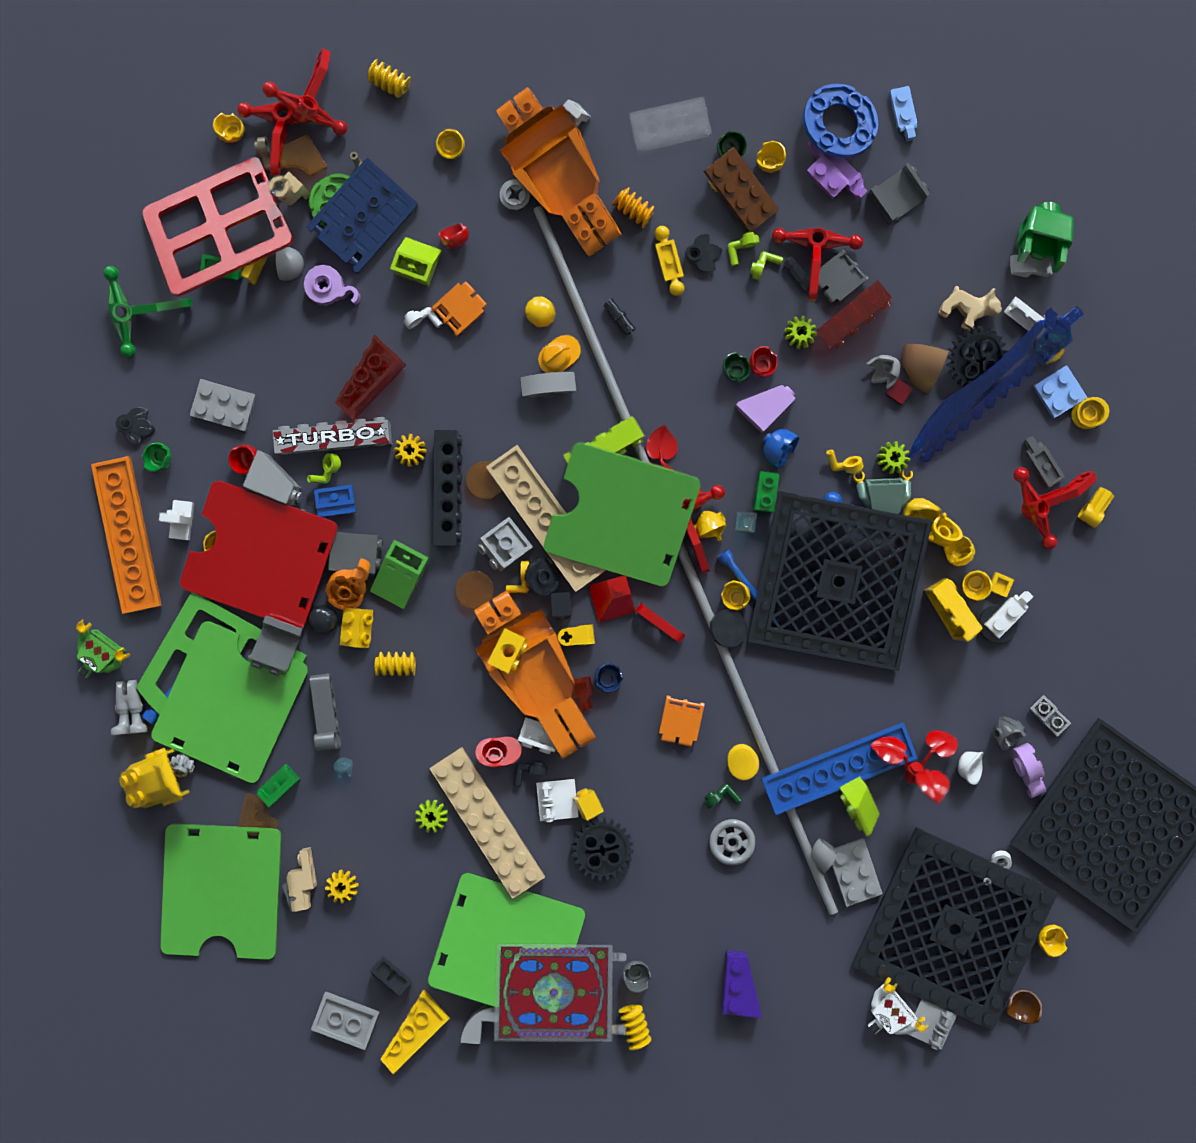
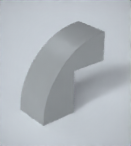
(548, 383)
(473, 1029)

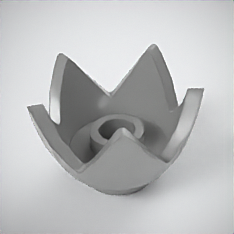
(886, 369)

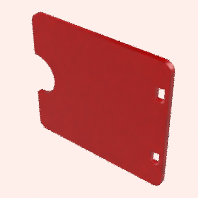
(260, 556)

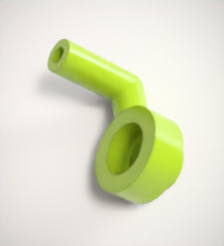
(748, 240)
(757, 269)
(331, 464)

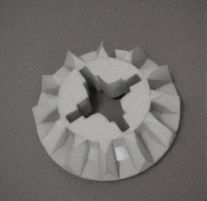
(516, 186)

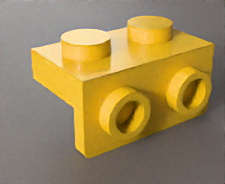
(356, 627)

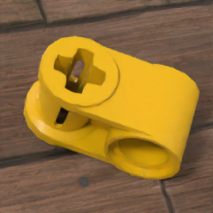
(580, 635)

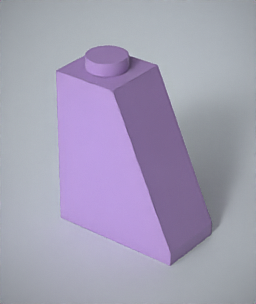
(766, 406)

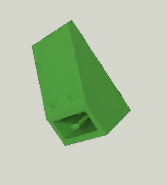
(399, 574)

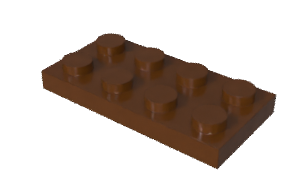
(741, 190)

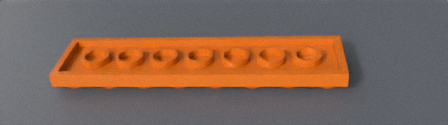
(126, 535)

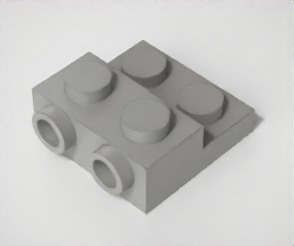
(503, 544)

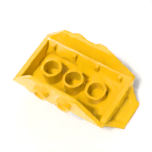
(151, 781)

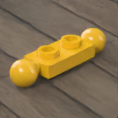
(669, 260)

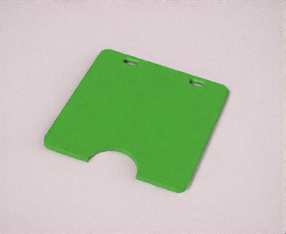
(624, 515)
(226, 705)
(221, 888)
(494, 919)

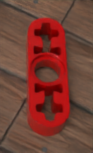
(660, 623)

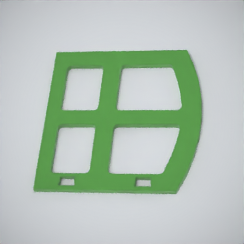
(177, 639)

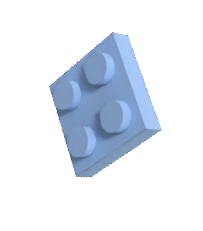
(1059, 392)

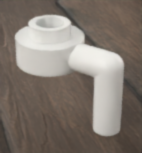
(414, 318)
(1006, 862)

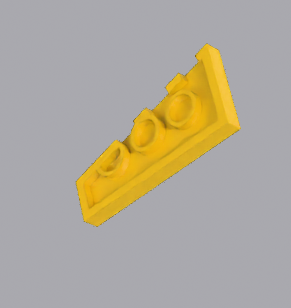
(419, 1026)

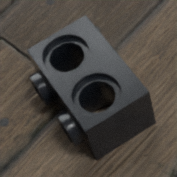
(391, 976)

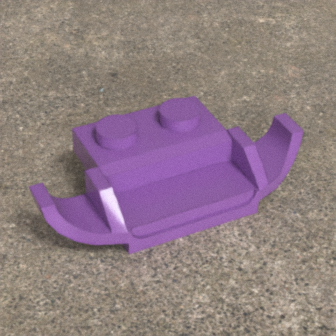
(834, 174)

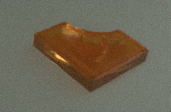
(303, 155)
(255, 814)

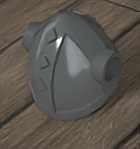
(1008, 732)

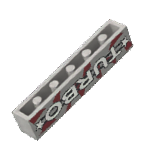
(332, 437)

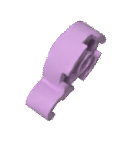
(335, 289)
(1029, 769)

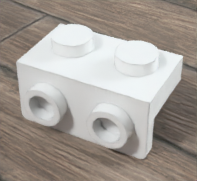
(535, 735)

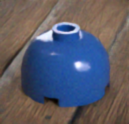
(779, 445)

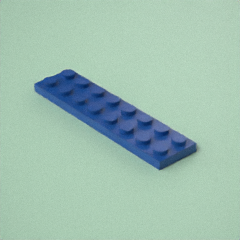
(831, 770)

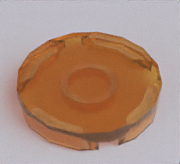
(481, 481)
(474, 589)

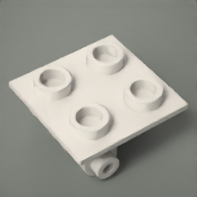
(556, 800)

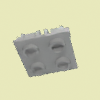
(939, 1023)

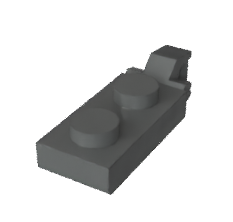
(1043, 462)

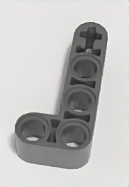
(325, 713)

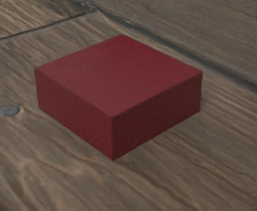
(899, 391)

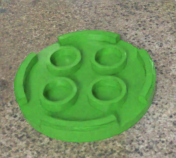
(323, 192)

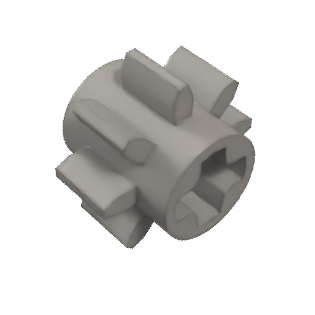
(182, 765)

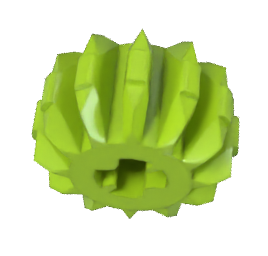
(792, 332)
(899, 462)
(426, 819)

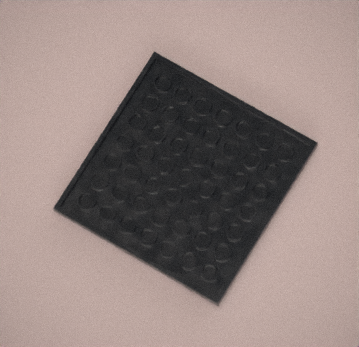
(1114, 826)

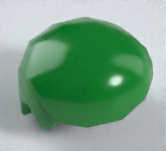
(156, 457)

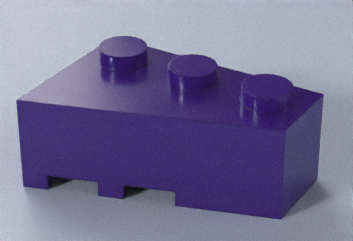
(738, 987)

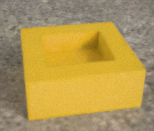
(1001, 584)

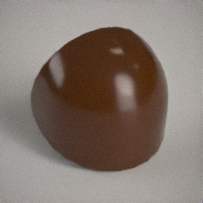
(1024, 1007)

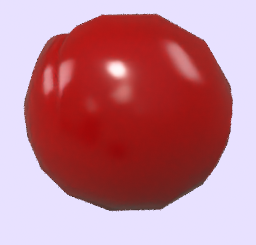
(454, 236)
(763, 361)
(241, 458)

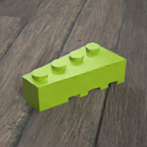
(618, 438)

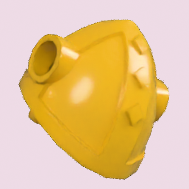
(710, 525)
(941, 534)

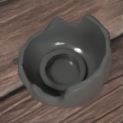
(636, 976)

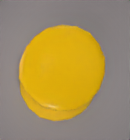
(1090, 413)
(743, 762)

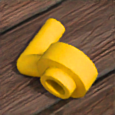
(851, 465)
(520, 588)

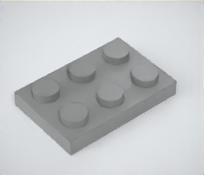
(223, 405)
(855, 873)
(345, 1020)

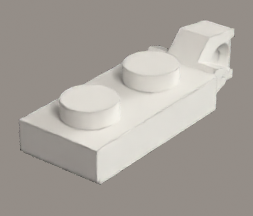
(1008, 614)

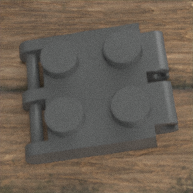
(840, 277)

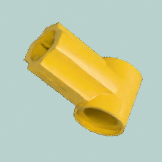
(1093, 511)

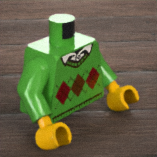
(97, 651)

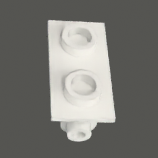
(1022, 314)

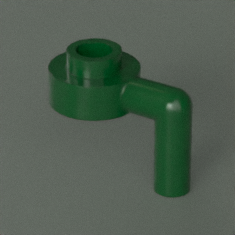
(713, 798)

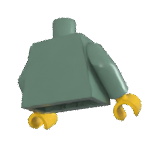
(885, 494)

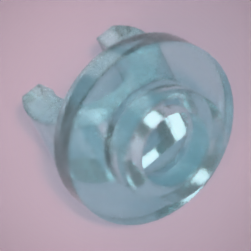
(343, 765)

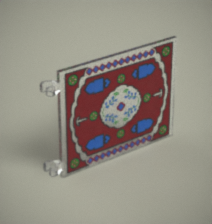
(555, 992)

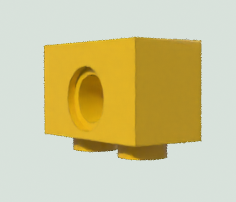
(498, 657)

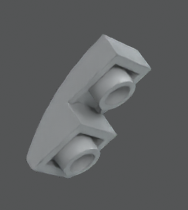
(1031, 266)
(1050, 716)

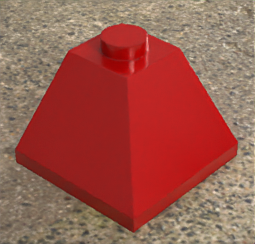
(612, 598)

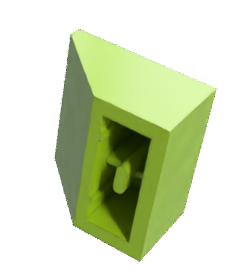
(415, 261)
(860, 805)

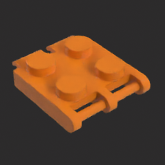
(460, 307)
(680, 721)

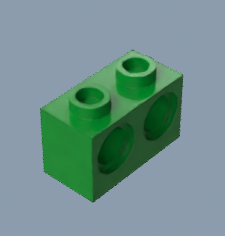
(766, 492)

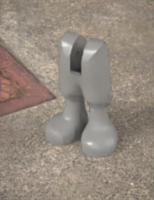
(128, 699)

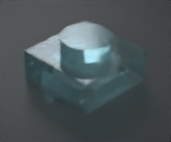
(745, 522)

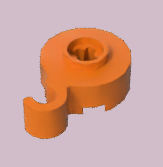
(348, 587)

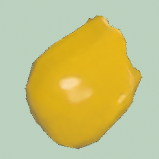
(922, 509)

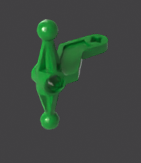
(123, 324)

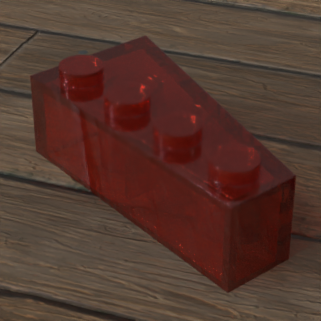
(854, 314)
(369, 378)

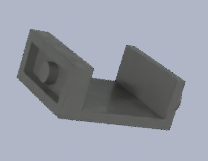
(899, 194)
(351, 547)
(275, 646)

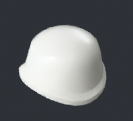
(971, 766)

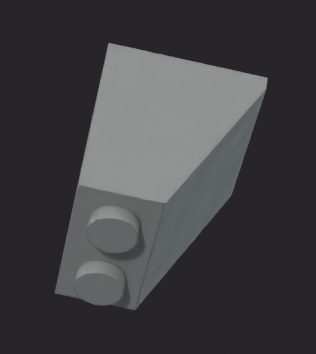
(272, 480)

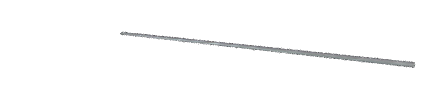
(683, 554)

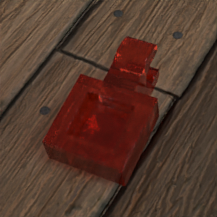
(583, 690)

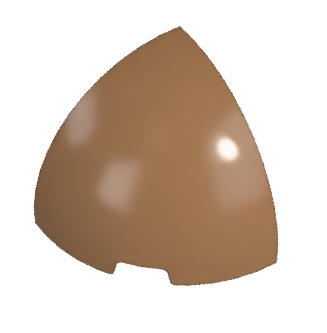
(923, 364)

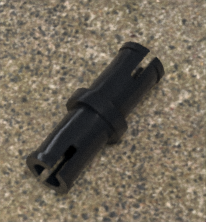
(619, 316)

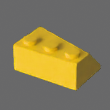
(952, 610)

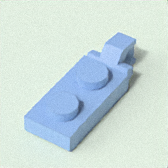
(904, 111)

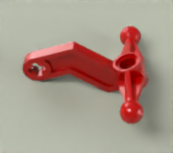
(306, 107)
(271, 113)
(830, 240)
(717, 492)
(1037, 507)

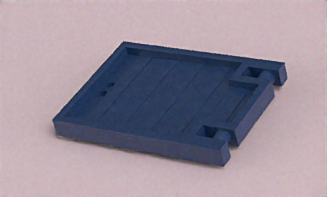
(362, 215)

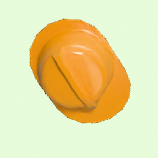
(559, 354)

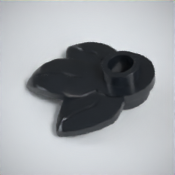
(706, 253)
(137, 426)

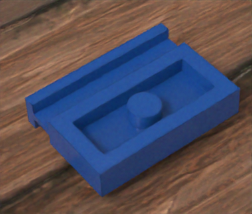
(335, 501)

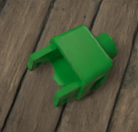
(1046, 235)

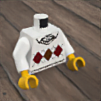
(893, 1012)

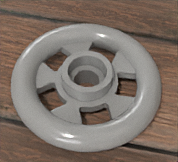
(748, 844)

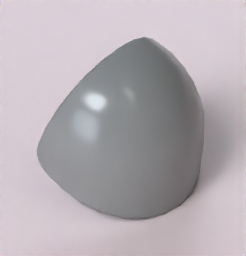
(289, 264)
(823, 855)

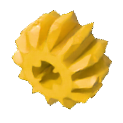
(405, 455)
(336, 891)

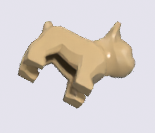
(970, 306)

